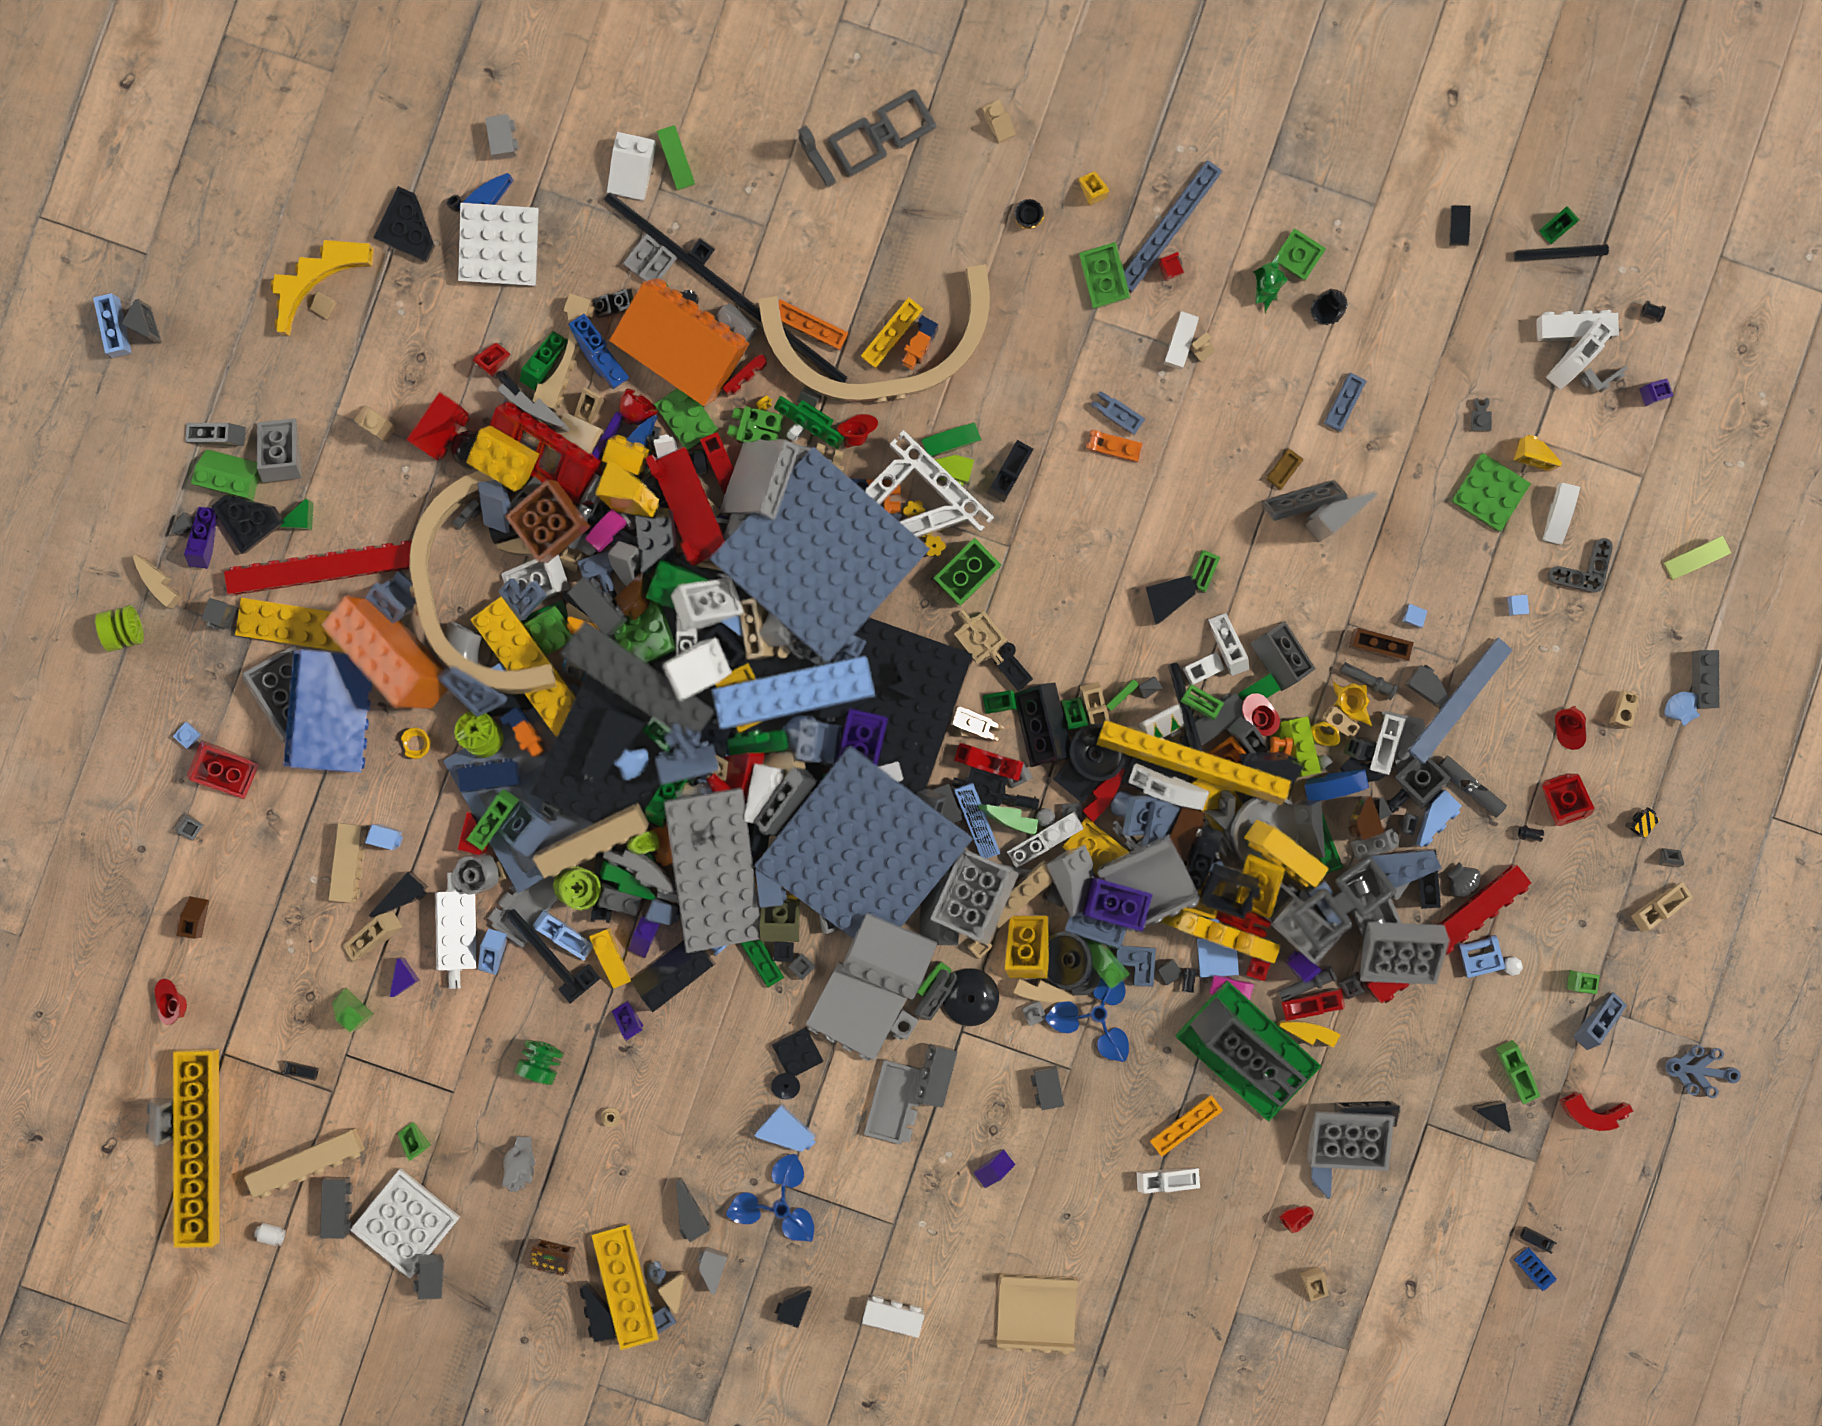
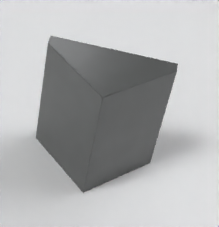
(142, 321)

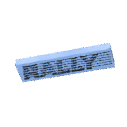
(977, 821)

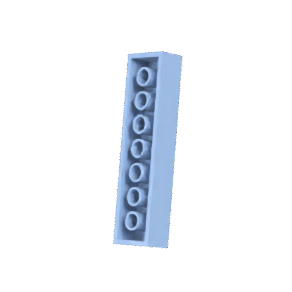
(793, 693)

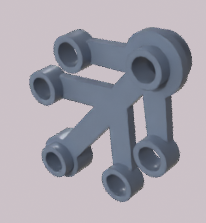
(1699, 1070)

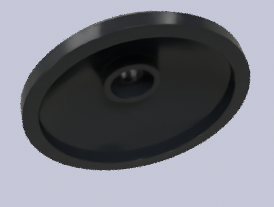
(1107, 762)
(1061, 971)
(986, 1001)

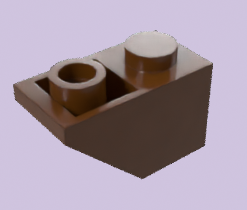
(193, 918)

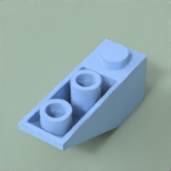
(1437, 813)

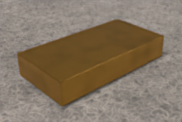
(1284, 469)

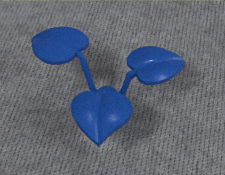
(1065, 1020)
(799, 1224)

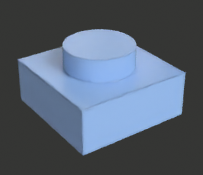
(187, 735)

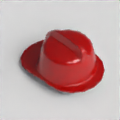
(857, 429)
(1261, 714)
(1571, 728)
(169, 1002)

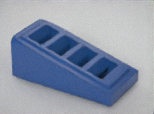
(1547, 1281)

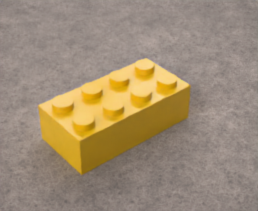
(1285, 853)

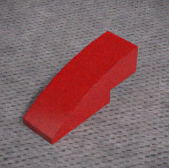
(1104, 794)
(1313, 1004)

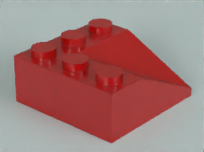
(438, 426)

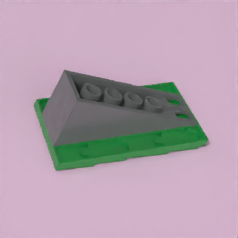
(1248, 1050)

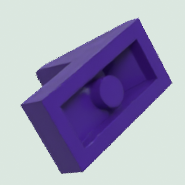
(627, 1020)

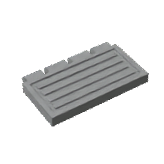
(529, 906)
(893, 1103)

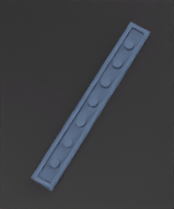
(1171, 224)
(1460, 700)

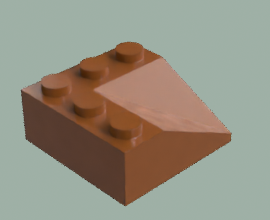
(547, 521)

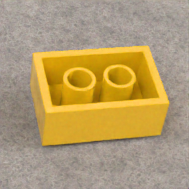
(502, 458)

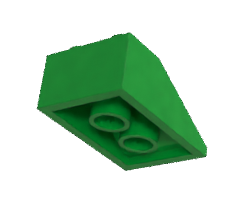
(668, 579)

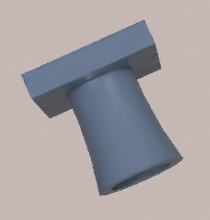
(1134, 810)

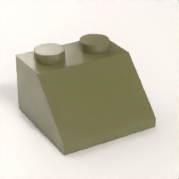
(781, 922)

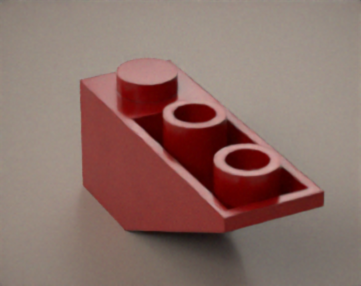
(718, 459)

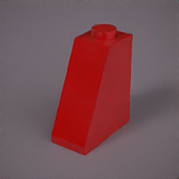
(741, 770)

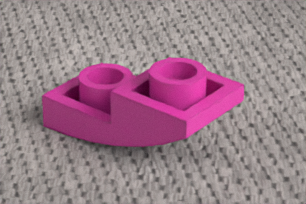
(605, 529)
(1243, 986)

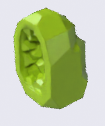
(644, 843)

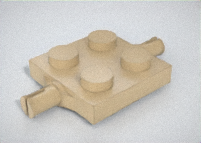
(980, 637)

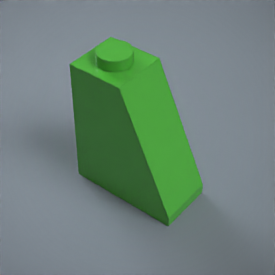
(350, 1011)

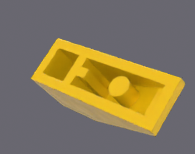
(610, 958)

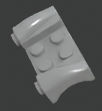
(1283, 922)

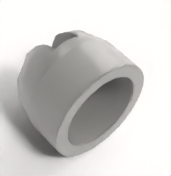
(1324, 762)

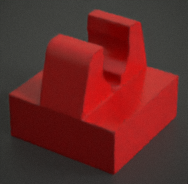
(1258, 969)

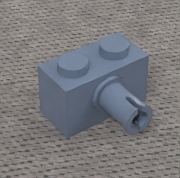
(598, 567)

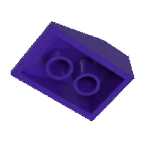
(864, 734)
(1117, 904)

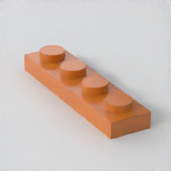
(812, 325)

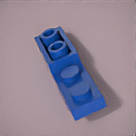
(596, 352)

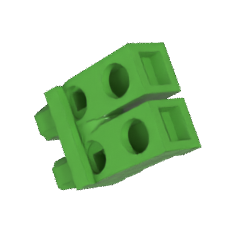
(751, 424)

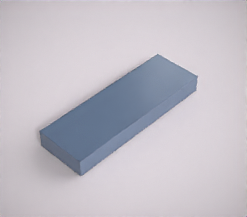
(1345, 402)

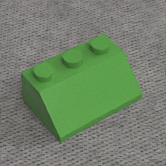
(226, 474)

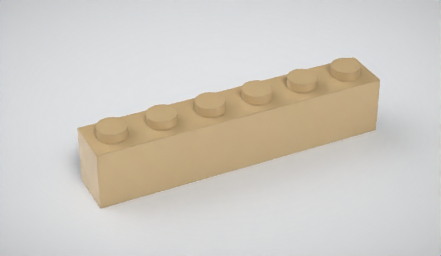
(591, 840)
(303, 1163)

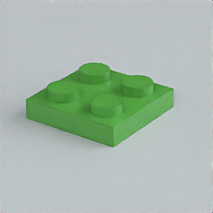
(1299, 254)
(550, 630)

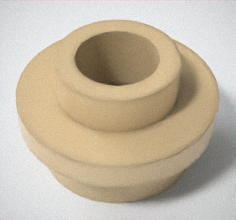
(617, 1117)

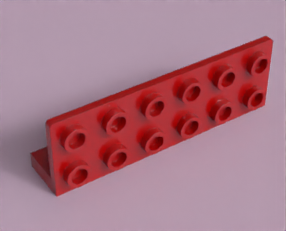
(689, 505)

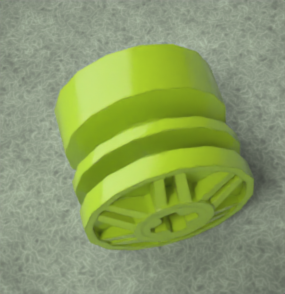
(119, 628)
(485, 741)
(582, 896)

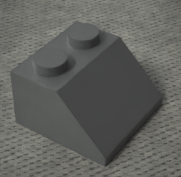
(1422, 781)

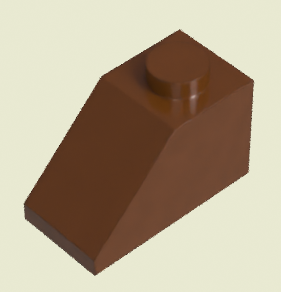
(633, 598)

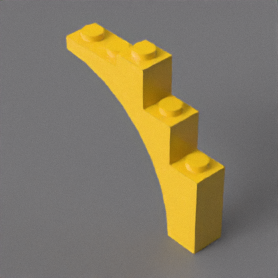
(311, 271)
(1223, 935)

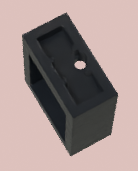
(1226, 905)

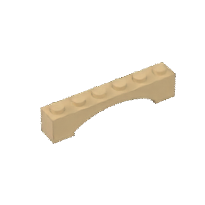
(552, 390)

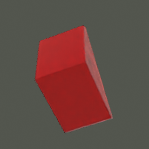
(492, 359)

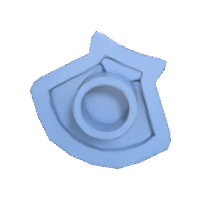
(1682, 707)
(632, 763)

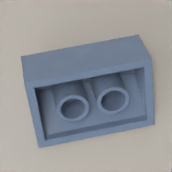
(672, 769)

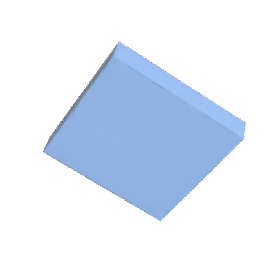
(1216, 959)

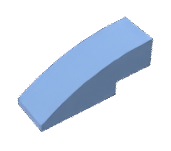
(563, 935)

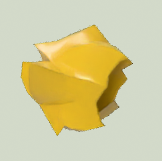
(1353, 701)

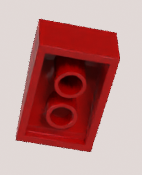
(222, 769)

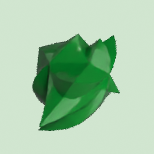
(1269, 282)

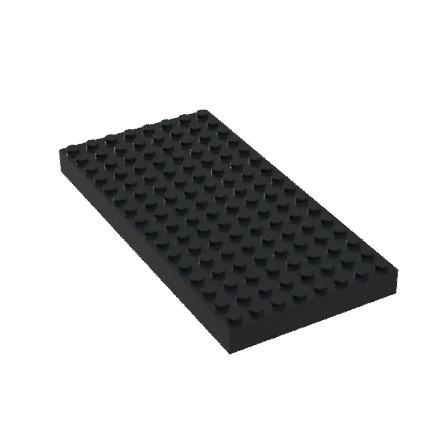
(913, 725)

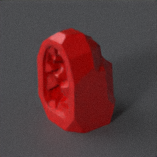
(1296, 1218)

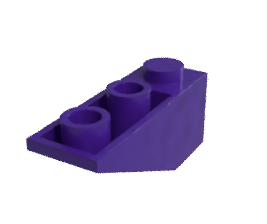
(201, 539)

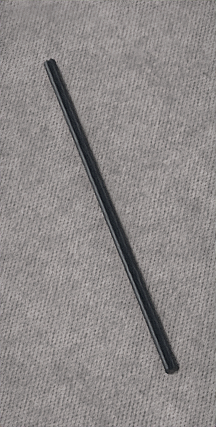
(719, 284)

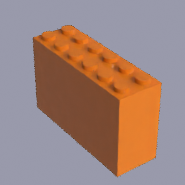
(679, 341)
(387, 654)

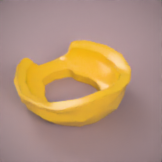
(407, 735)
(1323, 738)

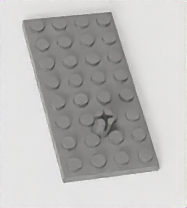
(713, 869)

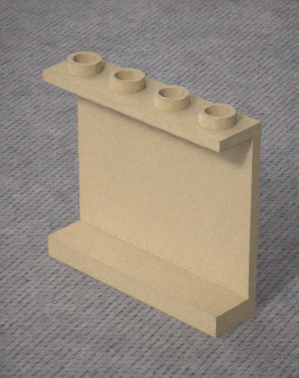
(1037, 1313)

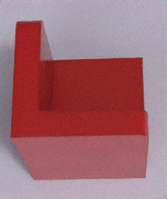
(1170, 266)

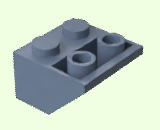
(494, 505)

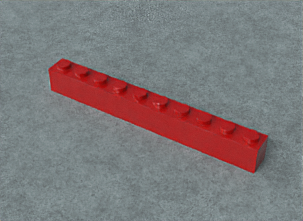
(318, 569)
(1468, 918)

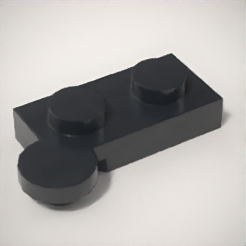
(1012, 668)

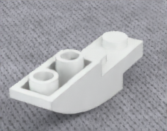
(1581, 355)
(1168, 789)
(1045, 839)

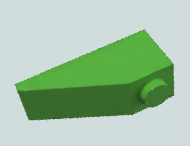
(492, 819)
(1107, 964)

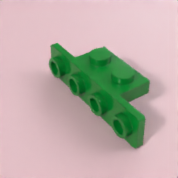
(811, 420)
(757, 742)

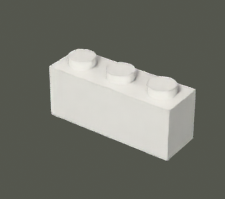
(893, 1316)

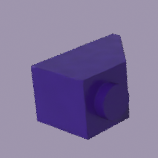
(643, 936)
(1302, 966)

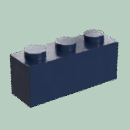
(489, 775)

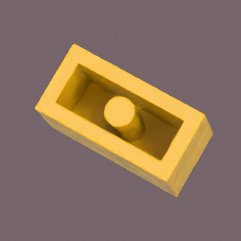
(626, 454)

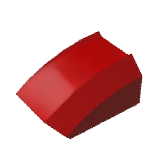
(1567, 799)

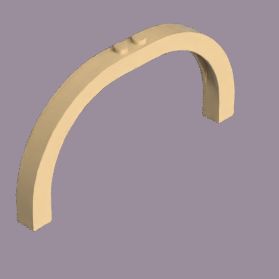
(979, 309)
(434, 516)

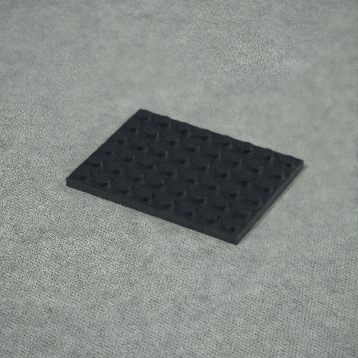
(561, 775)

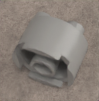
(475, 874)

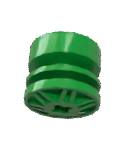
(538, 1064)

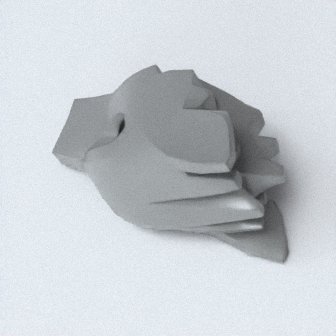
(519, 1169)

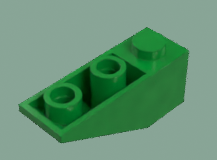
(543, 360)
(656, 809)

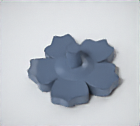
(655, 1272)

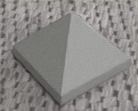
(827, 926)

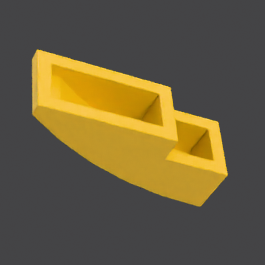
(1310, 1031)

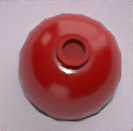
(635, 408)

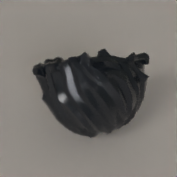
(1329, 307)

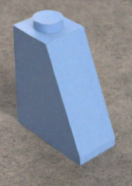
(786, 1130)

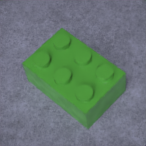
(967, 572)

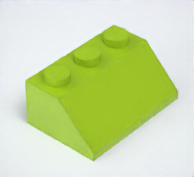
(1303, 743)

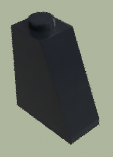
(1170, 596)

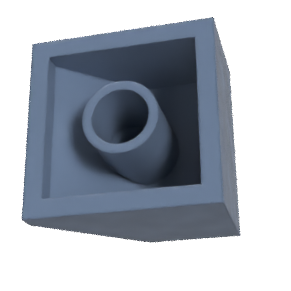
(525, 829)

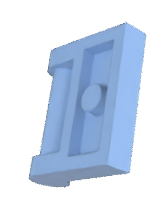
(1484, 962)

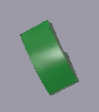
(1266, 686)

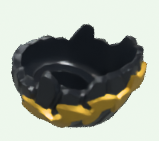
(1029, 214)

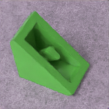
(1583, 982)
(413, 1141)

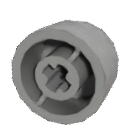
(463, 641)

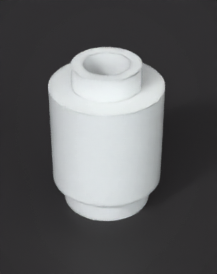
(270, 1234)

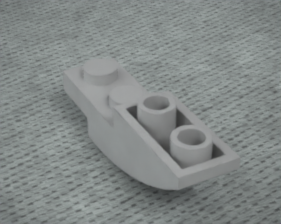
(648, 871)

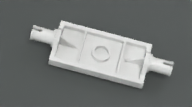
(455, 932)

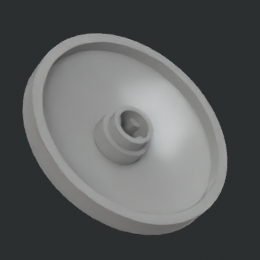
(1273, 814)

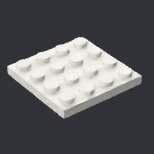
(498, 244)
(405, 1222)

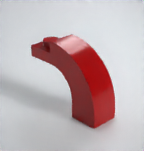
(988, 761)
(1600, 1121)

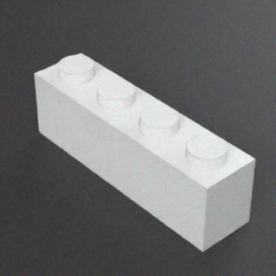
(1572, 326)

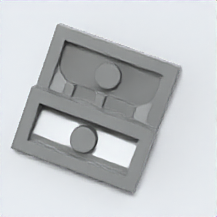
(649, 259)

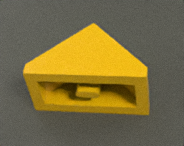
(1093, 188)

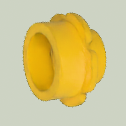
(764, 403)

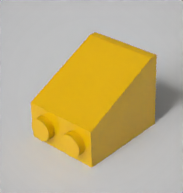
(625, 492)

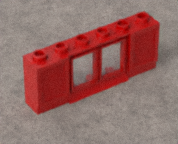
(557, 457)

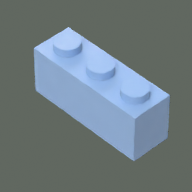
(110, 322)

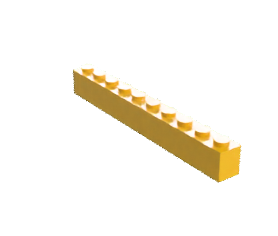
(1193, 763)

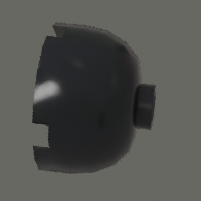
(462, 447)

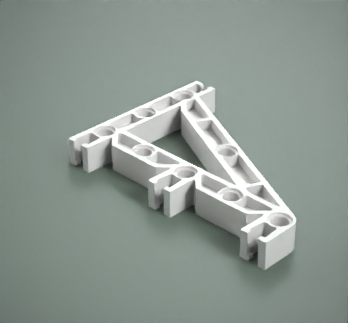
(930, 471)

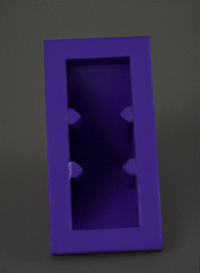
(1656, 392)
(403, 977)
(994, 1169)

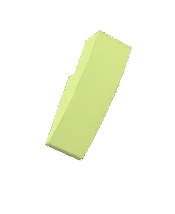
(1697, 557)

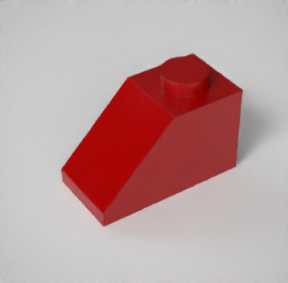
(464, 845)

